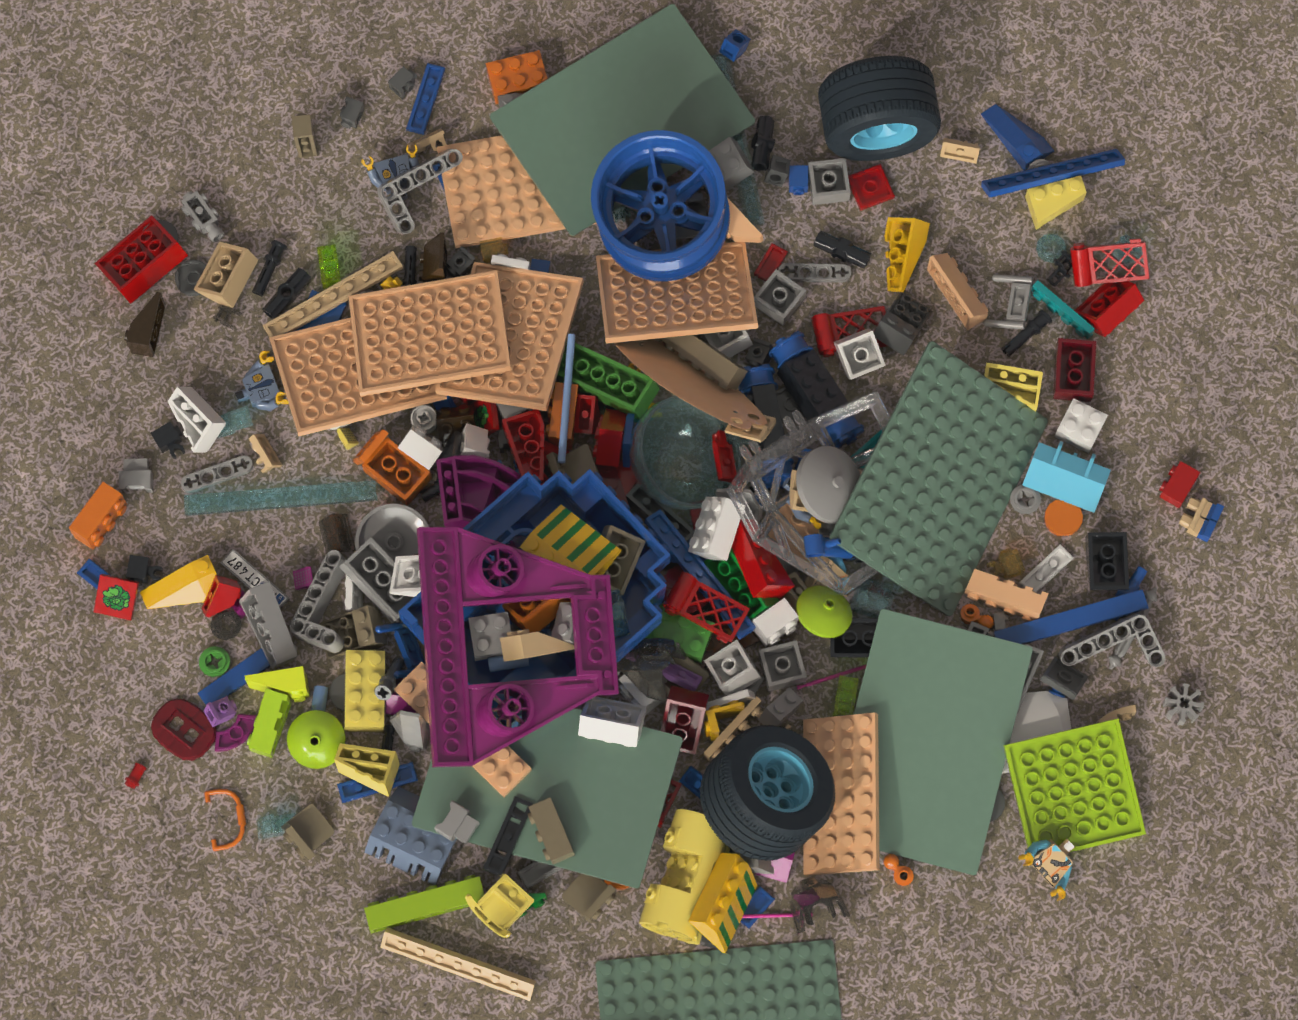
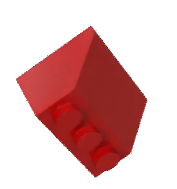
(1110, 305)

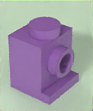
(216, 714)

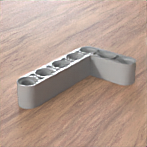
(413, 182)
(318, 605)
(1113, 639)

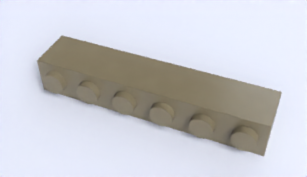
(707, 358)

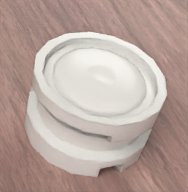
(424, 417)

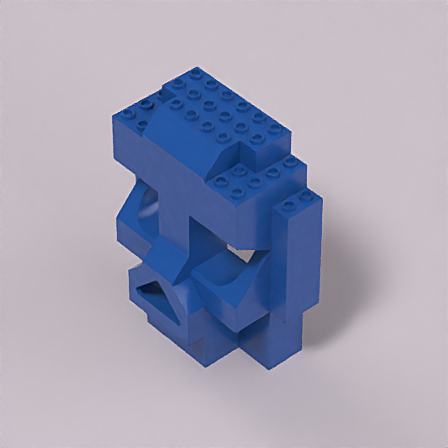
(518, 514)

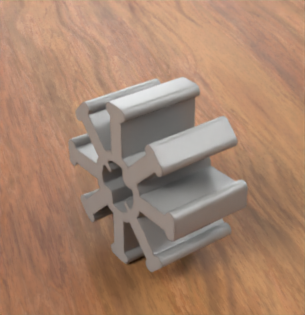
(1190, 707)

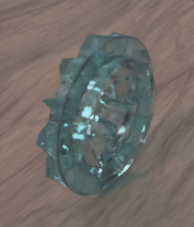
(1051, 240)

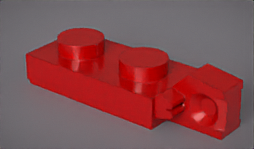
(723, 457)

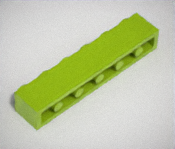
(422, 905)

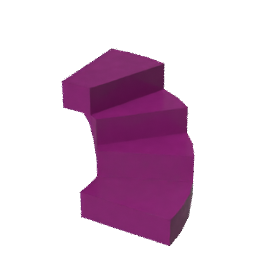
(470, 486)

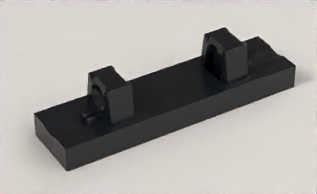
(507, 838)

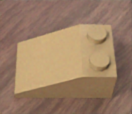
(526, 645)

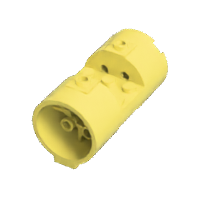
(693, 855)

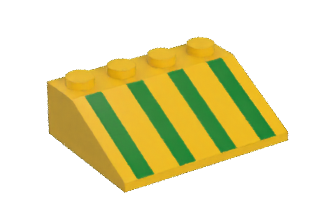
(571, 543)
(724, 900)

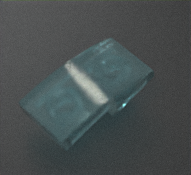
(236, 420)

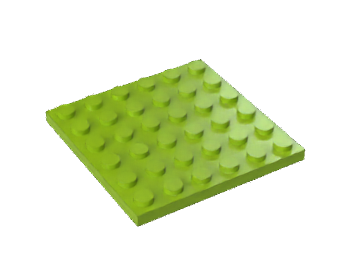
(1075, 786)

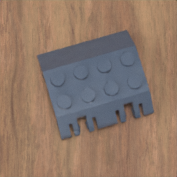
(408, 843)

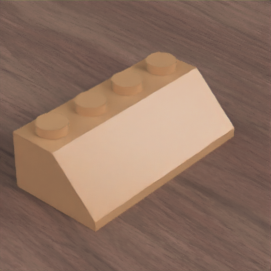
(957, 290)

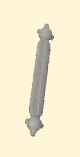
(1122, 647)

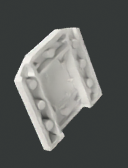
(1040, 716)

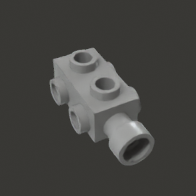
(202, 213)

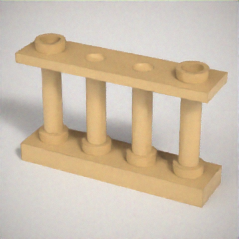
(740, 723)

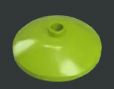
(818, 616)
(318, 725)

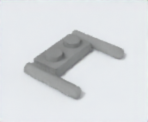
(1018, 302)

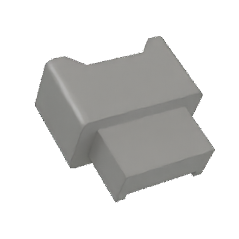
(136, 475)
(457, 824)

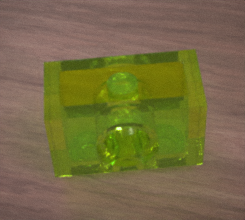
(329, 265)
(845, 696)

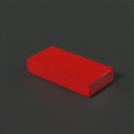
(771, 261)

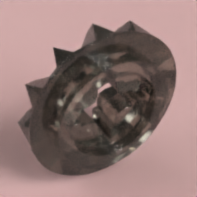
(228, 616)

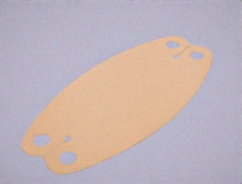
(689, 383)

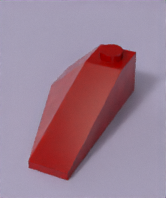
(526, 442)

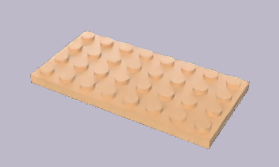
(852, 832)

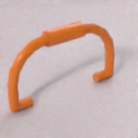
(240, 815)

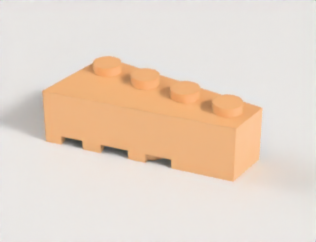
(1005, 595)

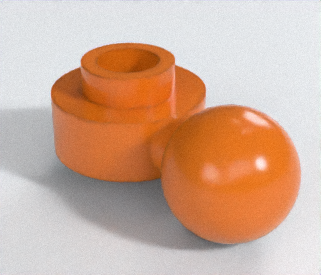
(985, 620)
(891, 861)

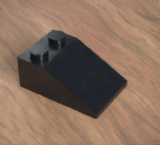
(1107, 560)

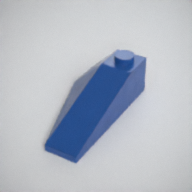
(1017, 137)

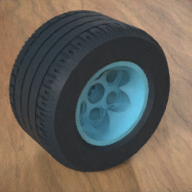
(879, 108)
(767, 792)

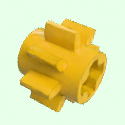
(390, 283)

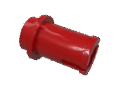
(135, 776)

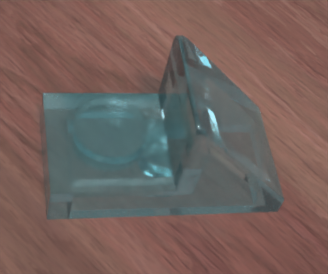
(271, 825)

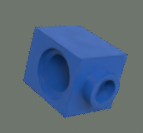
(734, 45)
(798, 179)

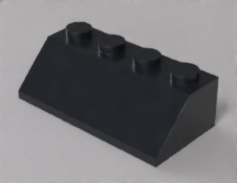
(856, 640)

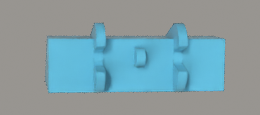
(1066, 476)

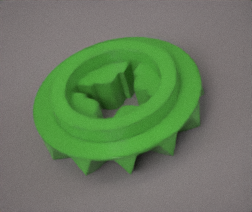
(218, 653)

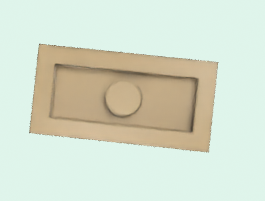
(424, 141)
(960, 150)
(267, 454)

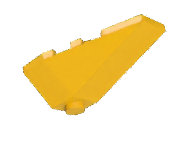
(906, 244)
(181, 587)

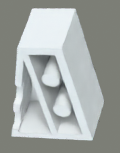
(197, 417)

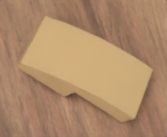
(1123, 713)

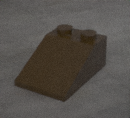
(434, 259)
(145, 328)

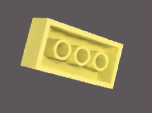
(361, 707)

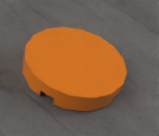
(1063, 518)

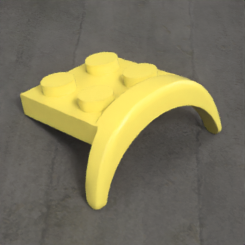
(501, 905)

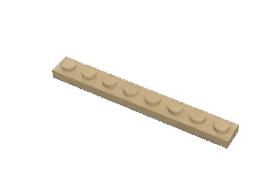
(334, 295)
(458, 964)

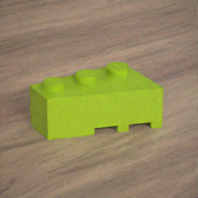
(269, 723)

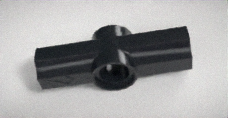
(762, 143)
(842, 249)
(294, 284)

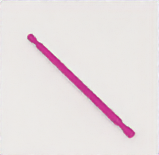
(832, 677)
(768, 915)

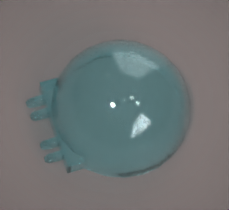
(675, 454)

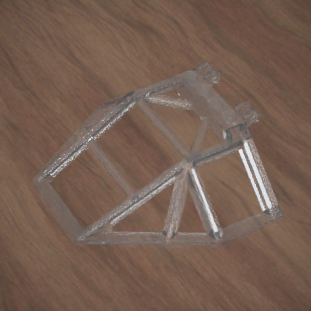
(775, 457)

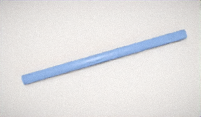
(566, 398)

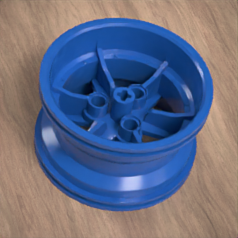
(652, 150)

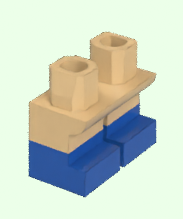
(1204, 519)

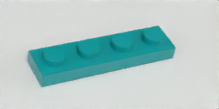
(1067, 314)

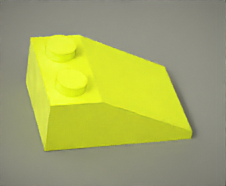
(286, 681)

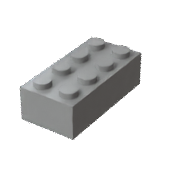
(372, 572)

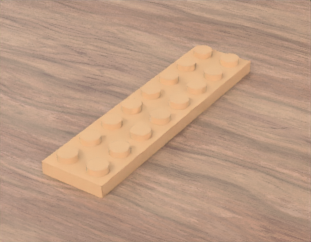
(501, 770)

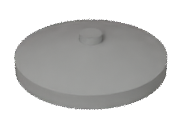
(826, 482)
(392, 528)

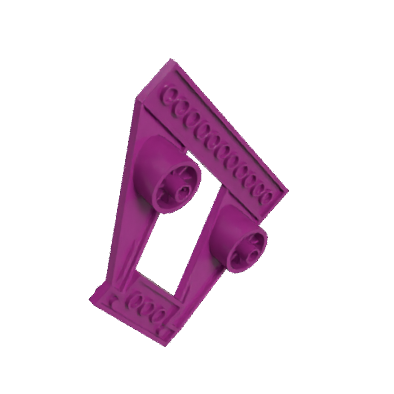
(453, 578)

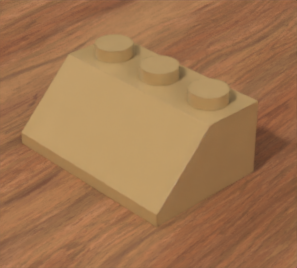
(226, 274)

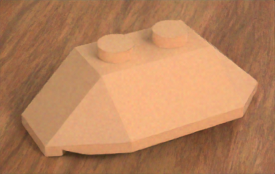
(740, 227)

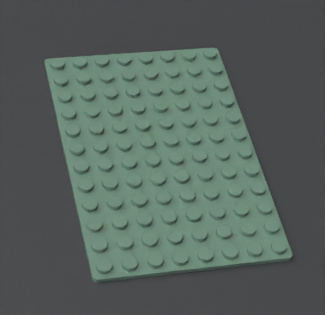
(631, 85)
(939, 479)
(942, 725)
(601, 790)
(741, 984)

